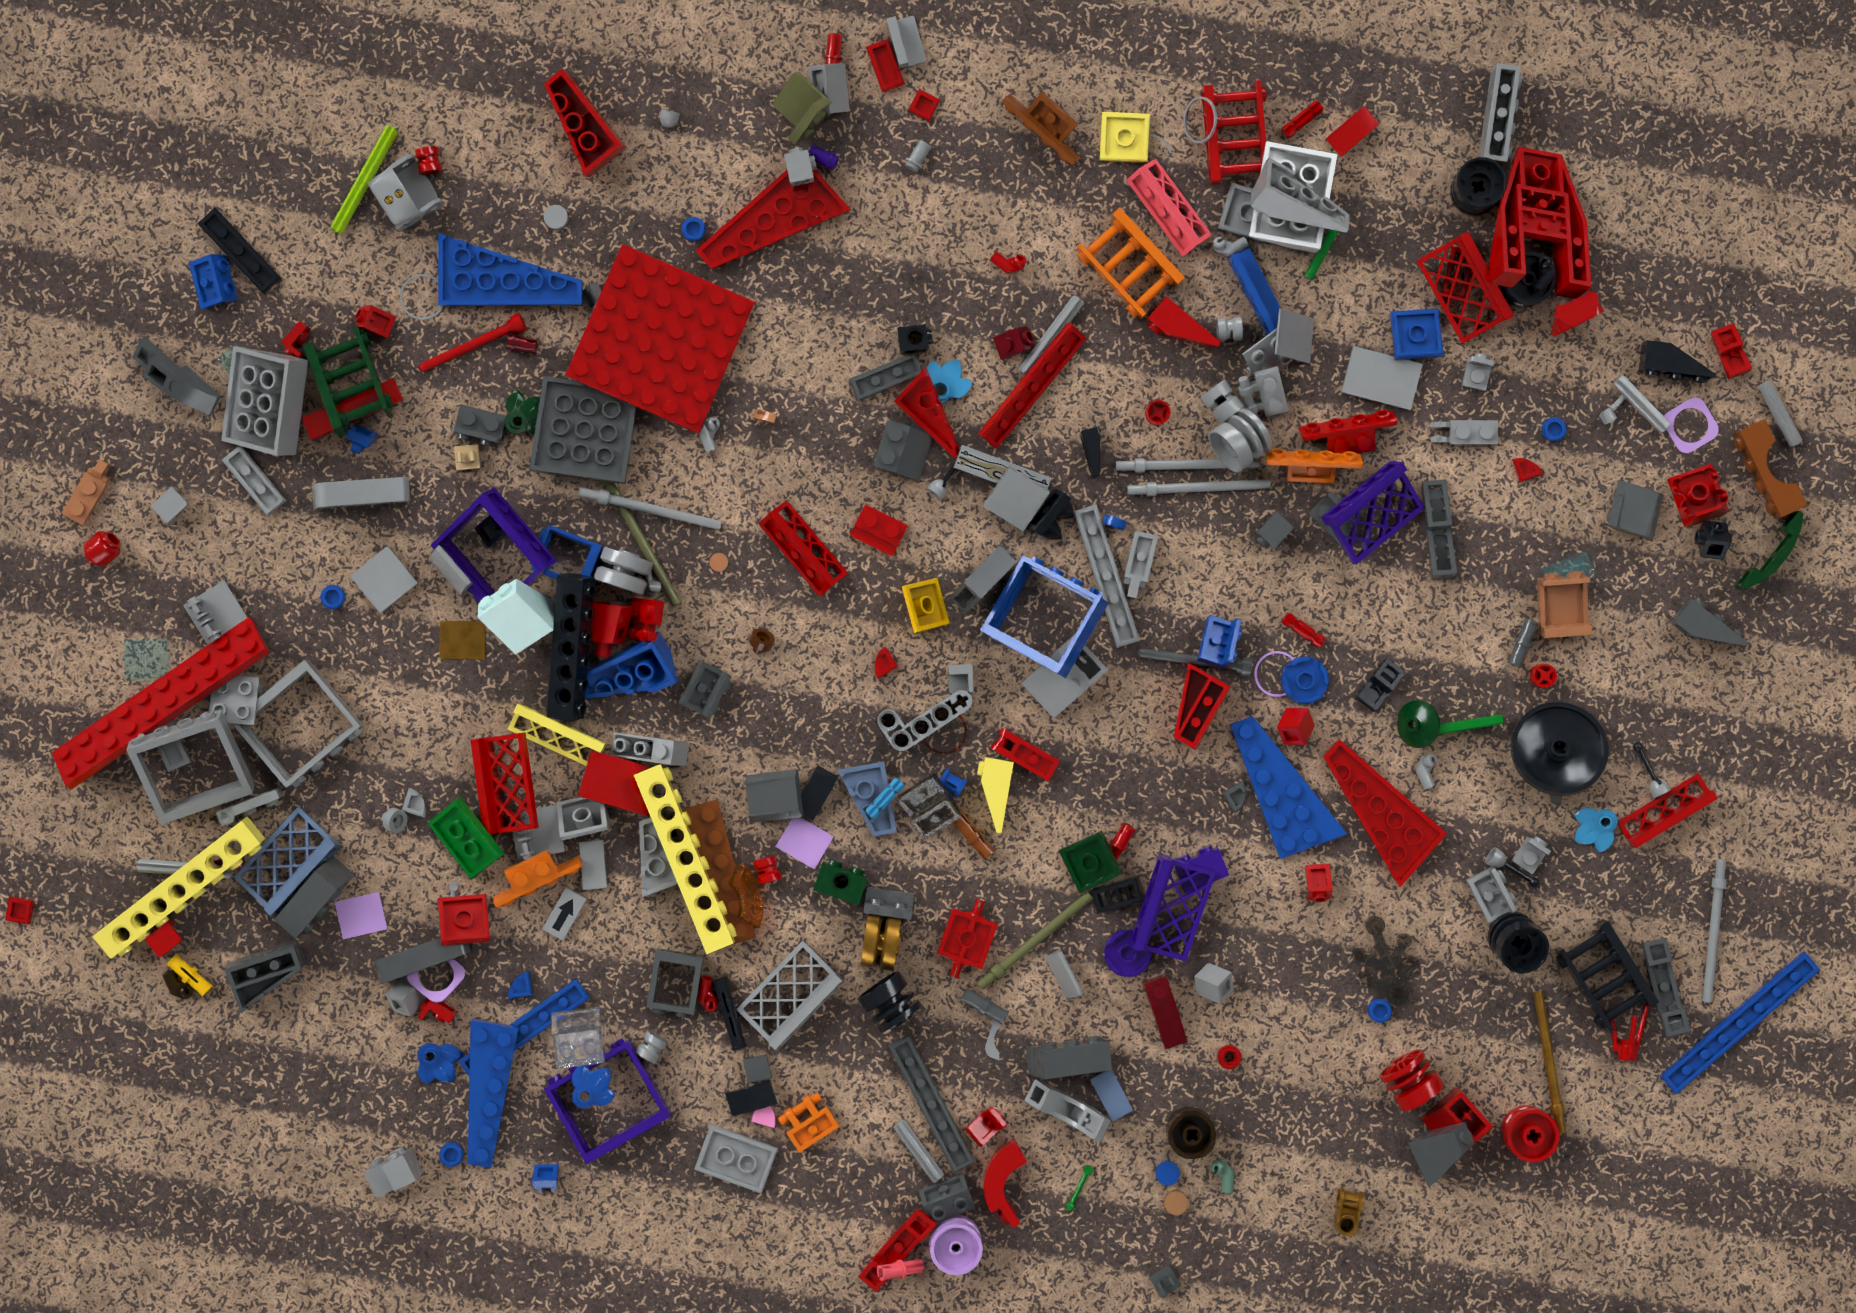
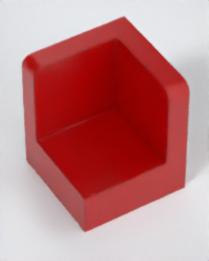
(1295, 726)
(163, 939)

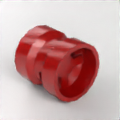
(428, 160)
(1157, 409)
(767, 869)

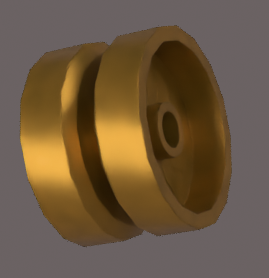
(881, 942)

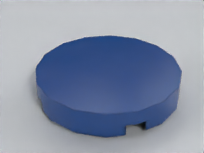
(1297, 680)

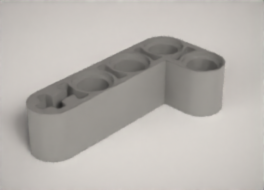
(360, 492)
(928, 716)

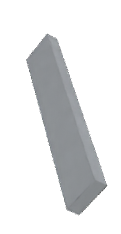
(1106, 575)

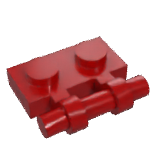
(646, 616)

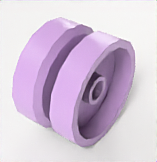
(960, 1258)

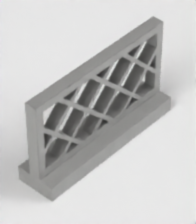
(804, 1010)

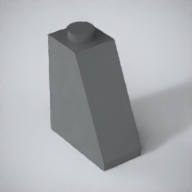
(983, 579)
(1440, 1149)

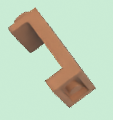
(1563, 605)

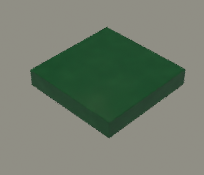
(1090, 861)

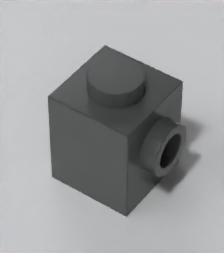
(1273, 531)

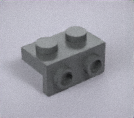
(705, 689)

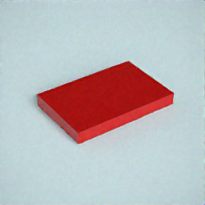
(613, 782)

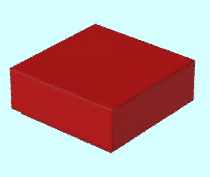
(924, 105)
(19, 910)

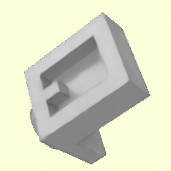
(1477, 372)
(1531, 854)

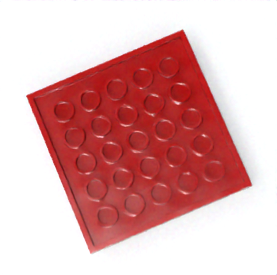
(660, 338)

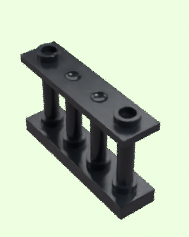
(1629, 975)

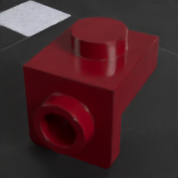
(1014, 342)

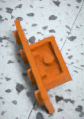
(1312, 466)
(532, 874)

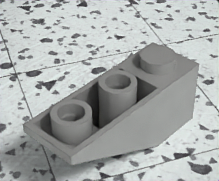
(650, 749)

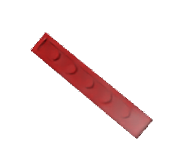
(1032, 385)

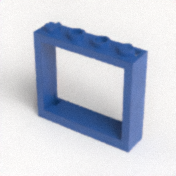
(1011, 593)

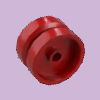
(1540, 1143)

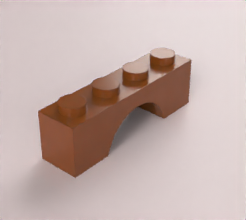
(1755, 443)

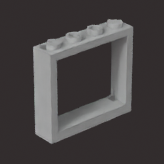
(317, 761)
(166, 813)

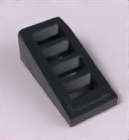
(1091, 445)
(1135, 880)

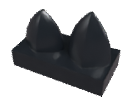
(1044, 520)

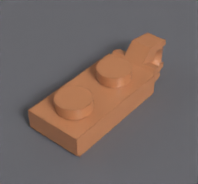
(87, 493)

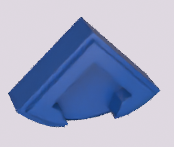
(521, 986)

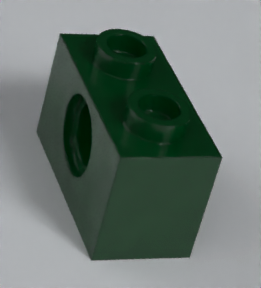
(826, 882)

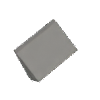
(581, 817)

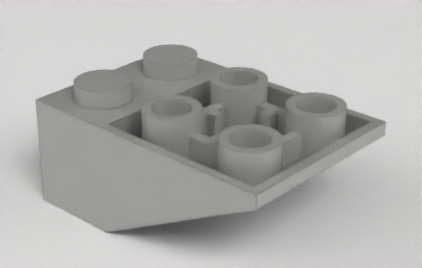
(1057, 692)

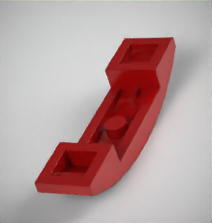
(898, 1246)

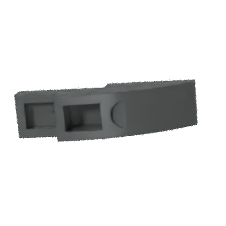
(177, 382)

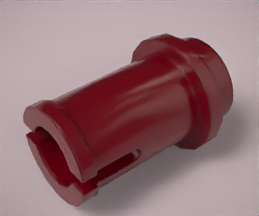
(521, 344)

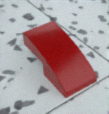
(1352, 131)
(1730, 351)

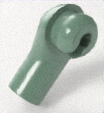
(1226, 1173)

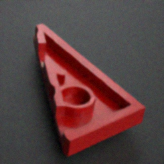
(925, 408)

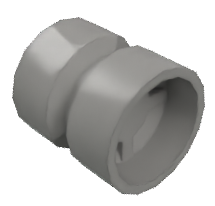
(1227, 408)

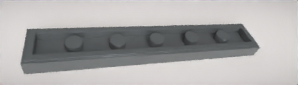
(931, 1103)

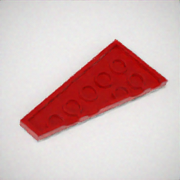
(773, 217)
(1392, 821)

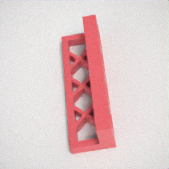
(1166, 208)

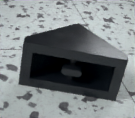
(490, 531)

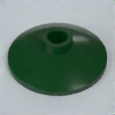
(1426, 722)

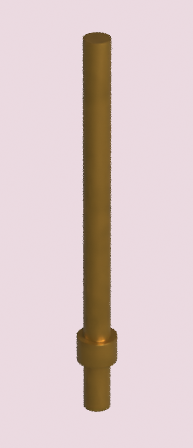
(1556, 1108)

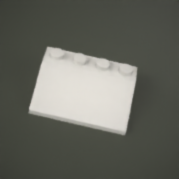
(1310, 167)

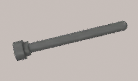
(1241, 666)

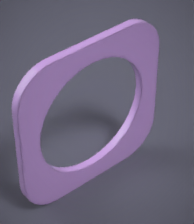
(1712, 431)
(439, 996)

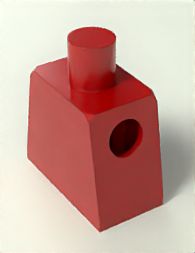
(609, 625)

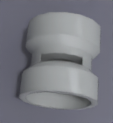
(1229, 329)
(651, 1047)

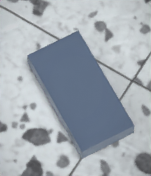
(1111, 1094)

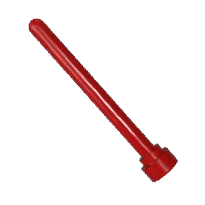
(514, 325)

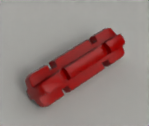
(1302, 119)
(1303, 630)

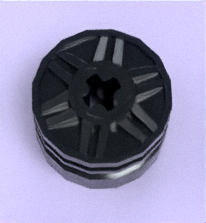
(1485, 174)
(1518, 942)
(889, 1001)

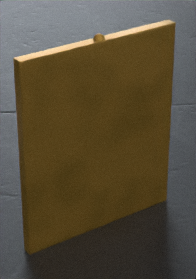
(462, 640)

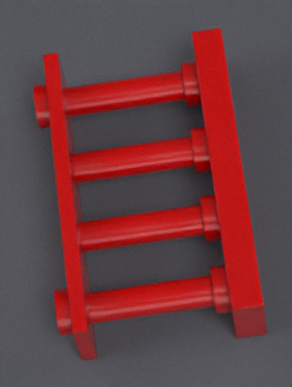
(1216, 146)

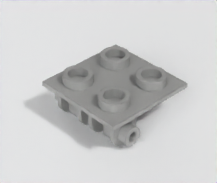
(1263, 356)
(215, 612)
(238, 699)
(547, 836)

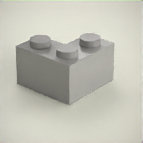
(393, 1173)

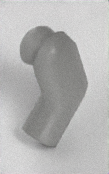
(1228, 248)
(707, 432)
(1424, 768)

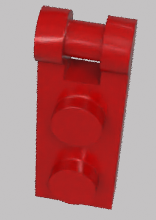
(1026, 755)

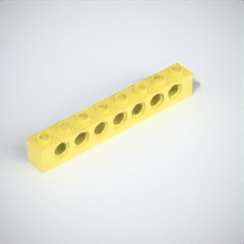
(110, 936)
(710, 939)

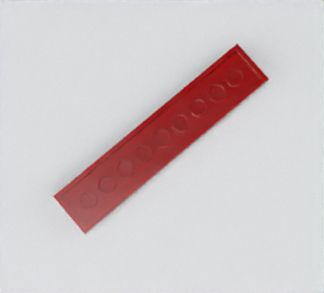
(160, 702)

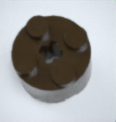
(1189, 1119)

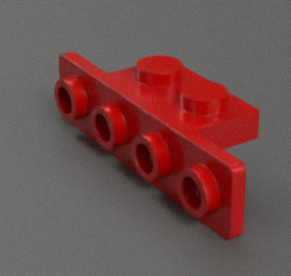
(1349, 434)

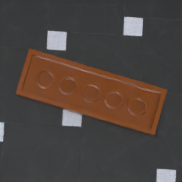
(715, 846)

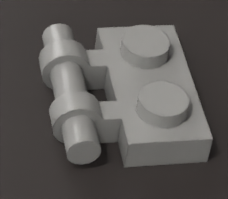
(1271, 392)

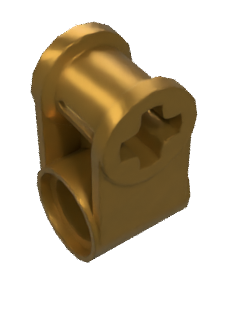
(1349, 1210)

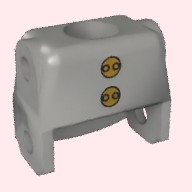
(405, 193)

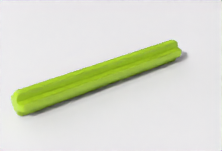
(366, 175)

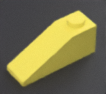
(996, 782)

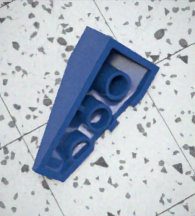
(633, 670)

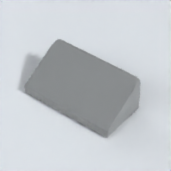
(1064, 974)

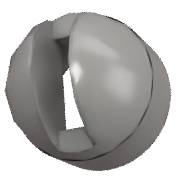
(669, 118)

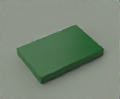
(465, 838)

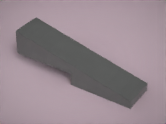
(1438, 530)

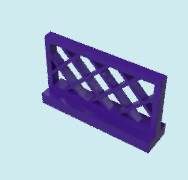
(1366, 493)
(1152, 902)

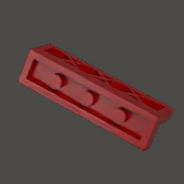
(799, 550)
(1671, 818)

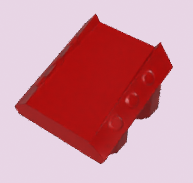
(1576, 312)
(1698, 495)

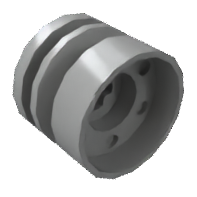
(1240, 440)

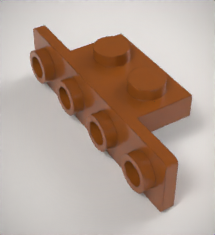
(1048, 122)

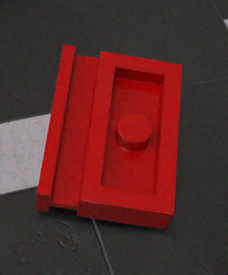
(878, 530)

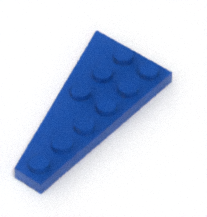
(488, 278)
(1287, 802)

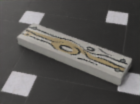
(991, 467)

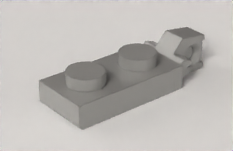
(1139, 562)
(248, 806)

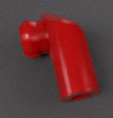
(1008, 265)
(706, 995)

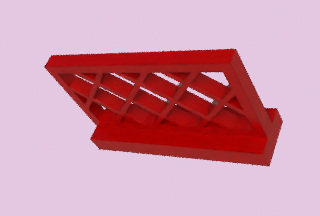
(1482, 275)
(490, 785)

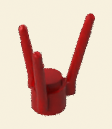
(1629, 1048)

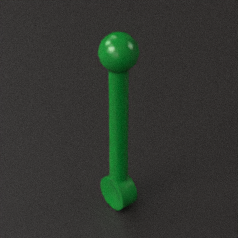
(1087, 1171)

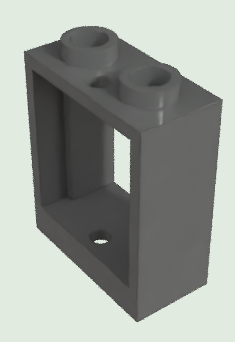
(679, 958)

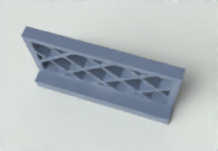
(313, 861)

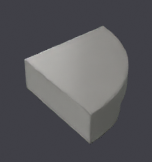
(414, 803)

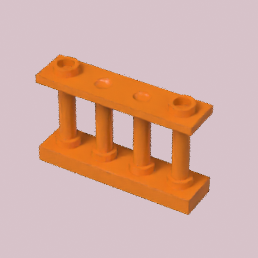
(1137, 241)

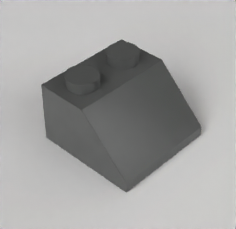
(903, 450)

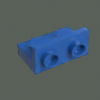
(213, 280)

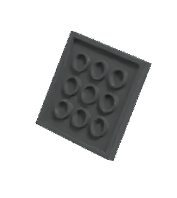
(582, 432)

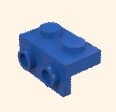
(1219, 642)

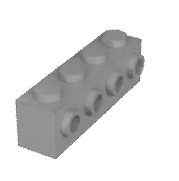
(1499, 113)

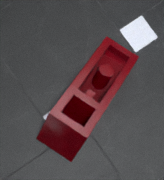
(1164, 1011)

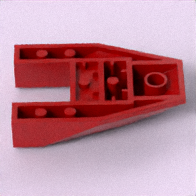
(1545, 207)

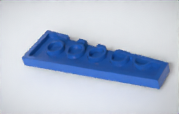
(490, 1067)

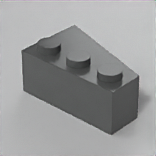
(313, 898)
(262, 972)
(1069, 1058)

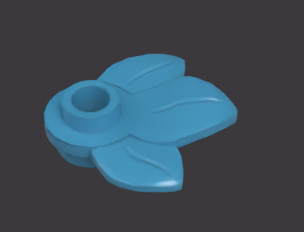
(949, 378)
(1593, 830)

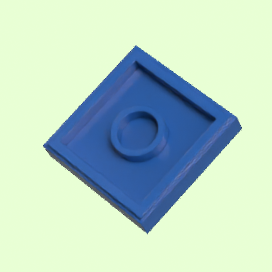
(1416, 334)

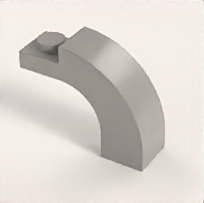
(1068, 1108)

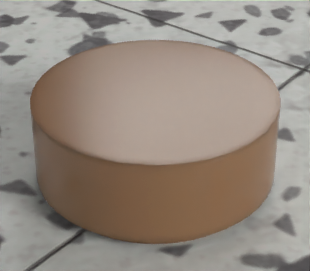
(1176, 1202)

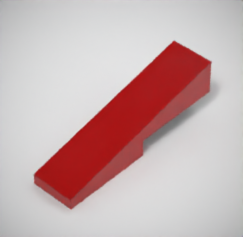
(318, 422)

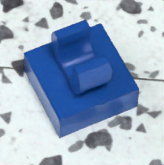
(361, 438)
(545, 1176)

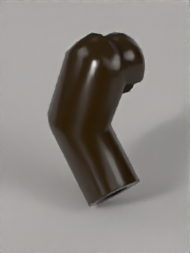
(176, 987)

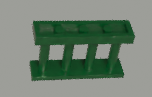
(325, 378)

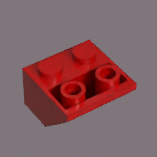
(1457, 1109)

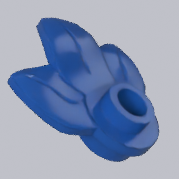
(440, 1065)
(593, 1083)

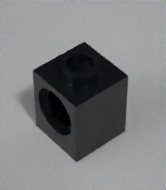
(904, 333)

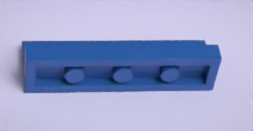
(1256, 289)

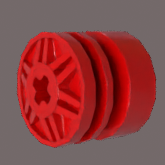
(1414, 1083)

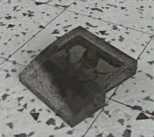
(929, 806)

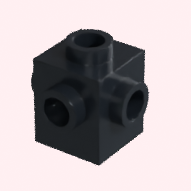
(1713, 539)

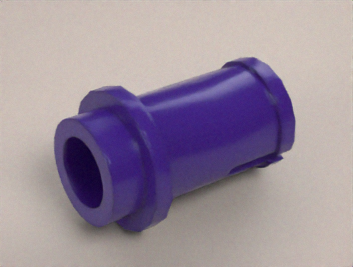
(823, 157)

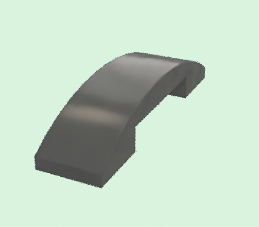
(1663, 984)

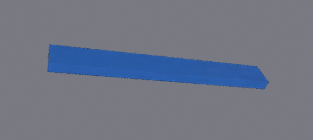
(1739, 1022)

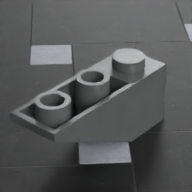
(1699, 623)

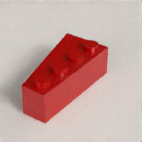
(586, 128)

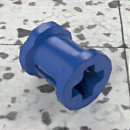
(952, 782)

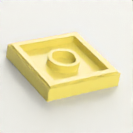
(1124, 137)

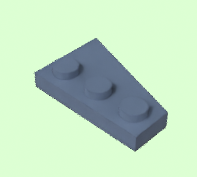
(864, 786)

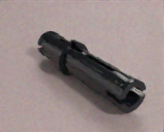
(722, 988)

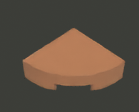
(768, 417)

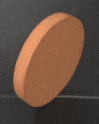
(718, 562)

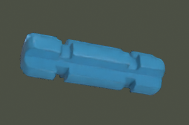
(885, 798)

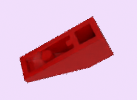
(1177, 324)

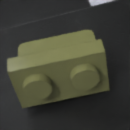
(802, 106)

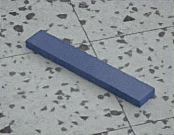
(541, 1016)

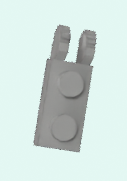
(1468, 432)

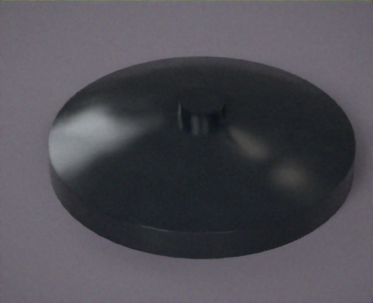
(1559, 749)

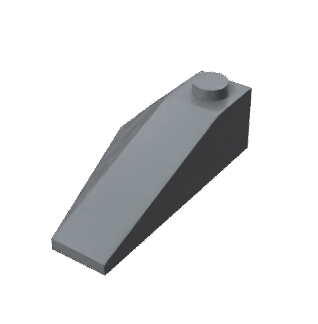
(1288, 199)

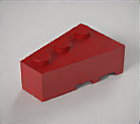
(1198, 706)

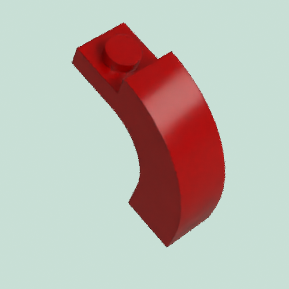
(999, 1167)

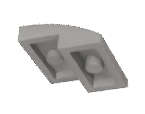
(450, 571)

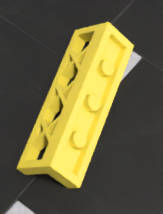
(556, 727)

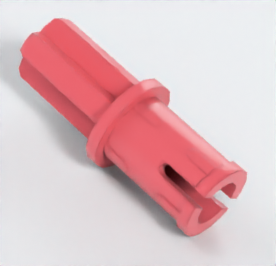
(900, 1269)

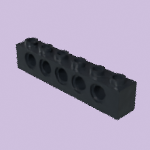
(562, 656)

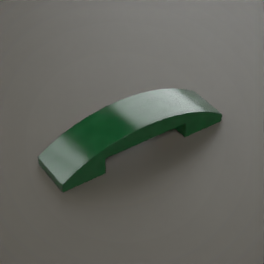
(1791, 529)

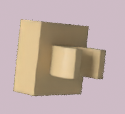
(467, 457)

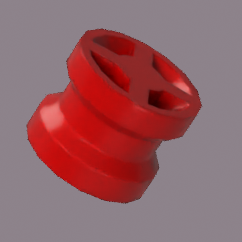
(1547, 675)

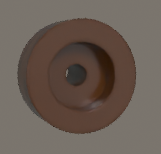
(761, 640)

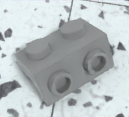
(1491, 893)

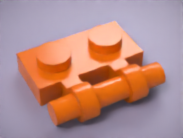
(812, 1128)

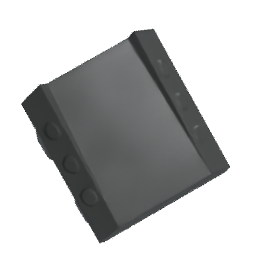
(1635, 510)
(774, 796)

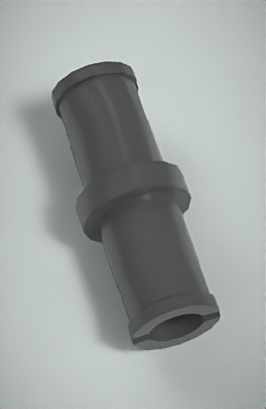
(1523, 642)
(984, 1006)

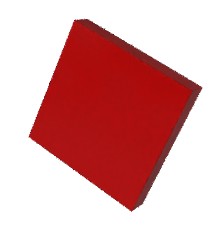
(463, 919)

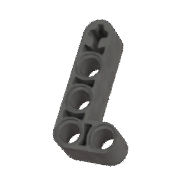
(416, 959)

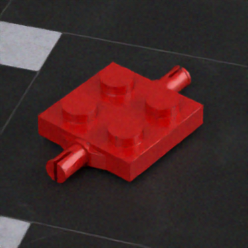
(967, 938)

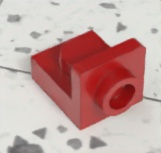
(375, 321)
(296, 336)
(1318, 882)
(441, 1011)

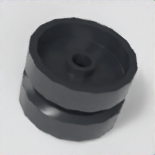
(1523, 293)

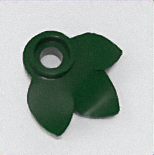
(522, 409)

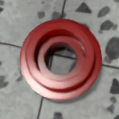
(1229, 1064)

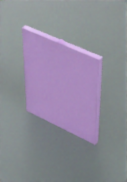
(804, 841)
(360, 915)

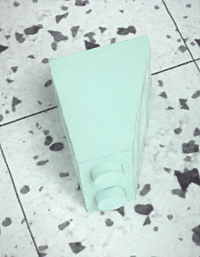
(517, 615)

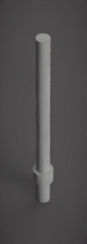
(1139, 465)
(1153, 489)
(604, 497)
(1718, 883)

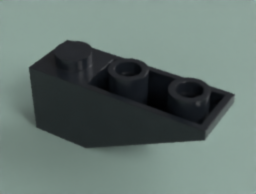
(1668, 359)

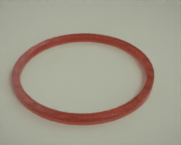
(922, 731)

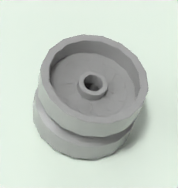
(623, 570)

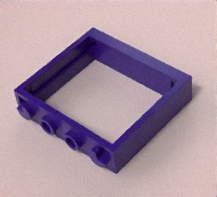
(511, 525)
(590, 1154)

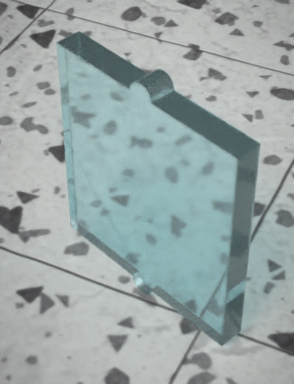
(145, 658)

